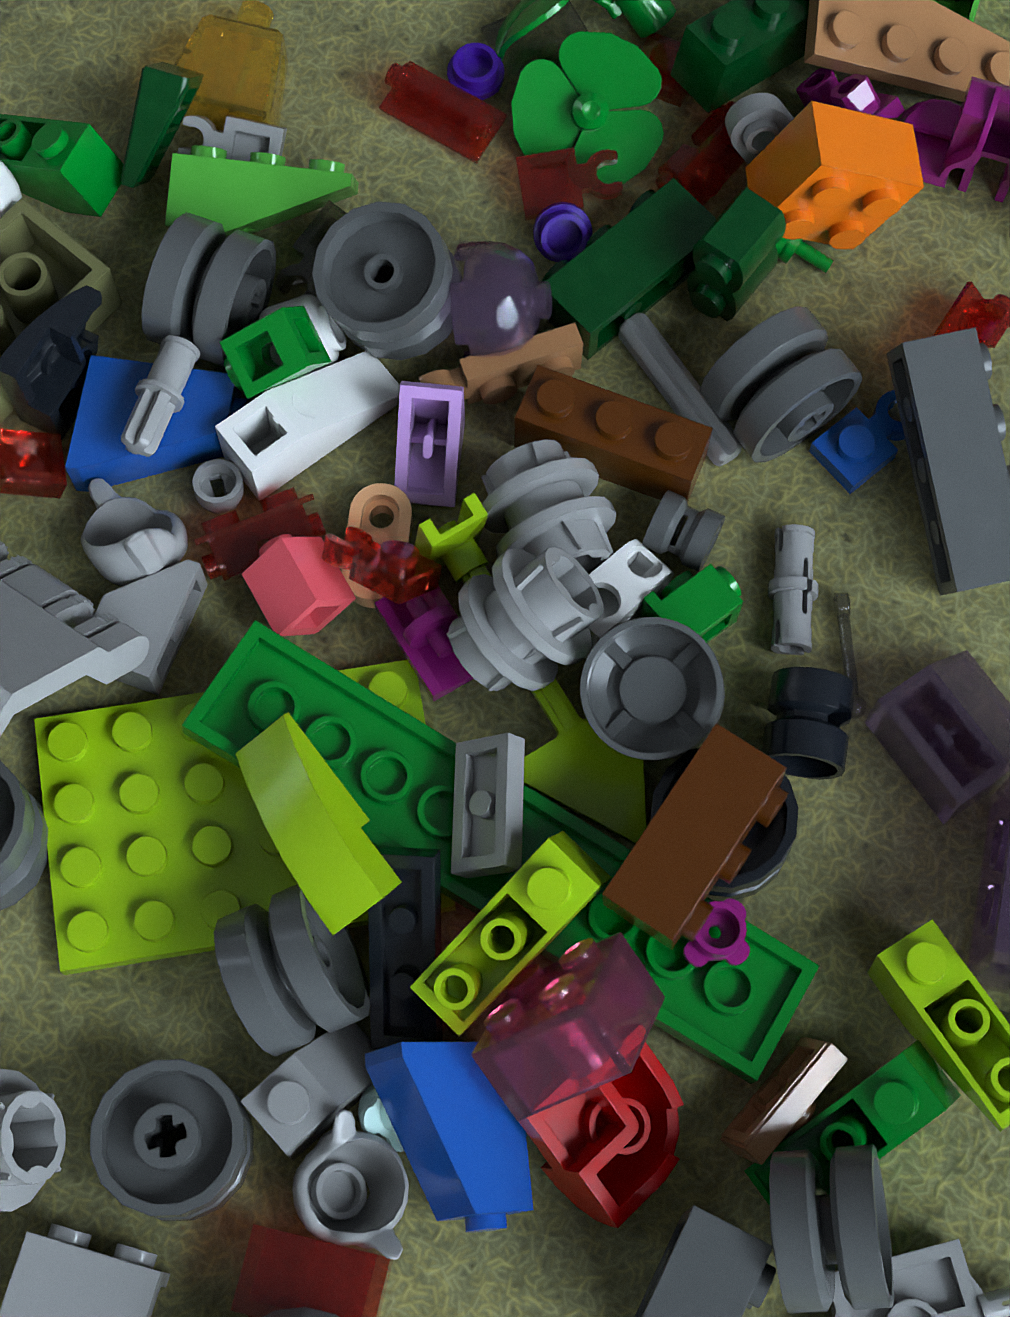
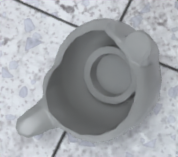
(130, 537)
(333, 1191)

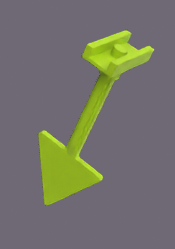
(576, 765)

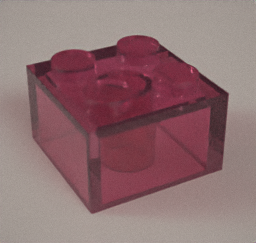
(569, 1026)

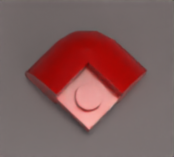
(612, 1142)

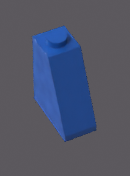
(107, 405)
(454, 1132)

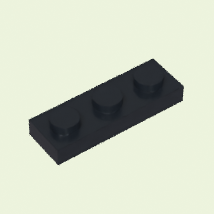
(402, 946)

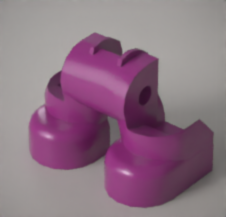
(959, 135)

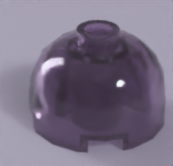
(498, 299)

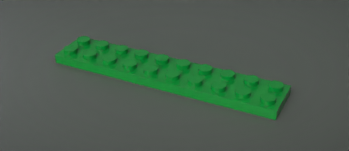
(406, 788)

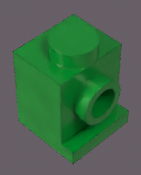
(295, 341)
(701, 602)

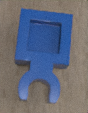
(858, 445)

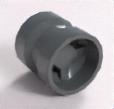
(696, 536)

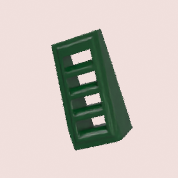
(159, 108)

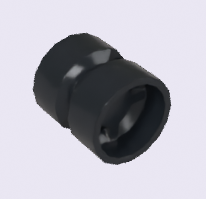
(809, 713)

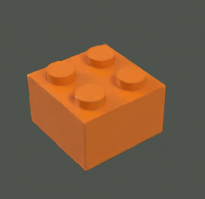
(837, 173)

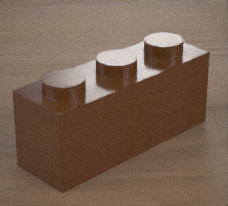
(619, 435)
(697, 838)

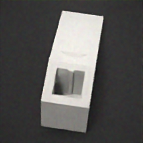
(305, 420)

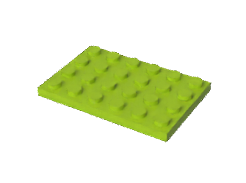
(159, 830)

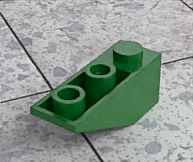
(60, 163)
(877, 1112)

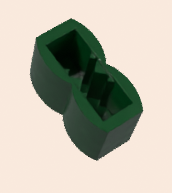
(735, 255)

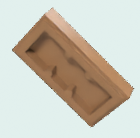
(783, 1099)

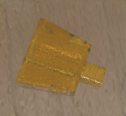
(241, 66)

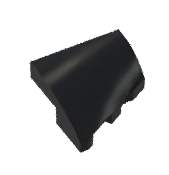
(50, 362)

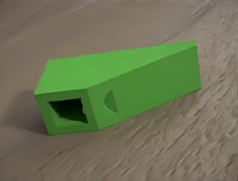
(251, 192)

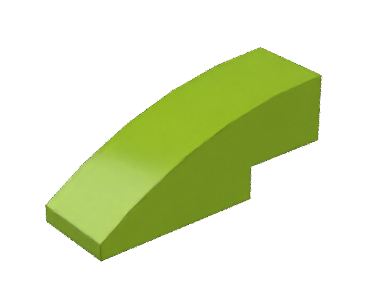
(314, 824)

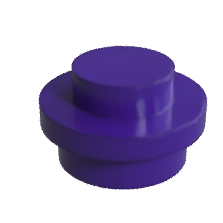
(476, 70)
(561, 231)

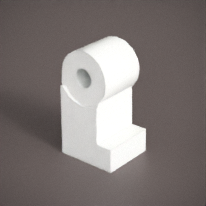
(624, 583)

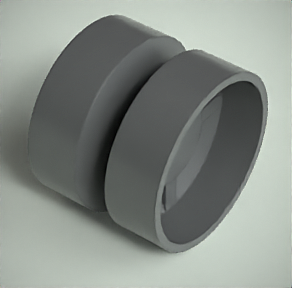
(652, 689)

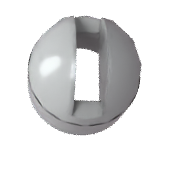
(231, 481)

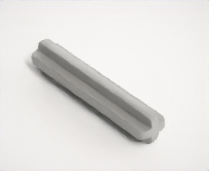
(677, 384)

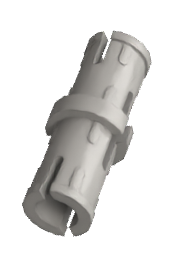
(793, 590)

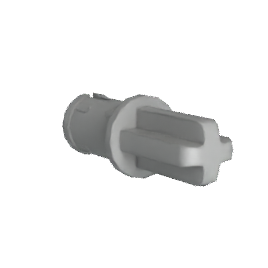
(159, 395)

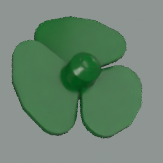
(606, 77)

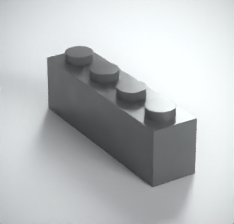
(956, 456)

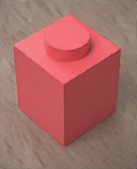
(297, 586)

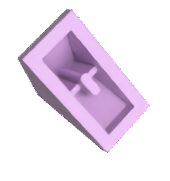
(429, 442)

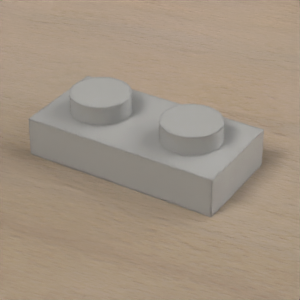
(488, 806)

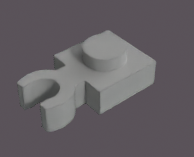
(239, 136)

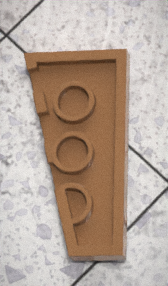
(905, 44)

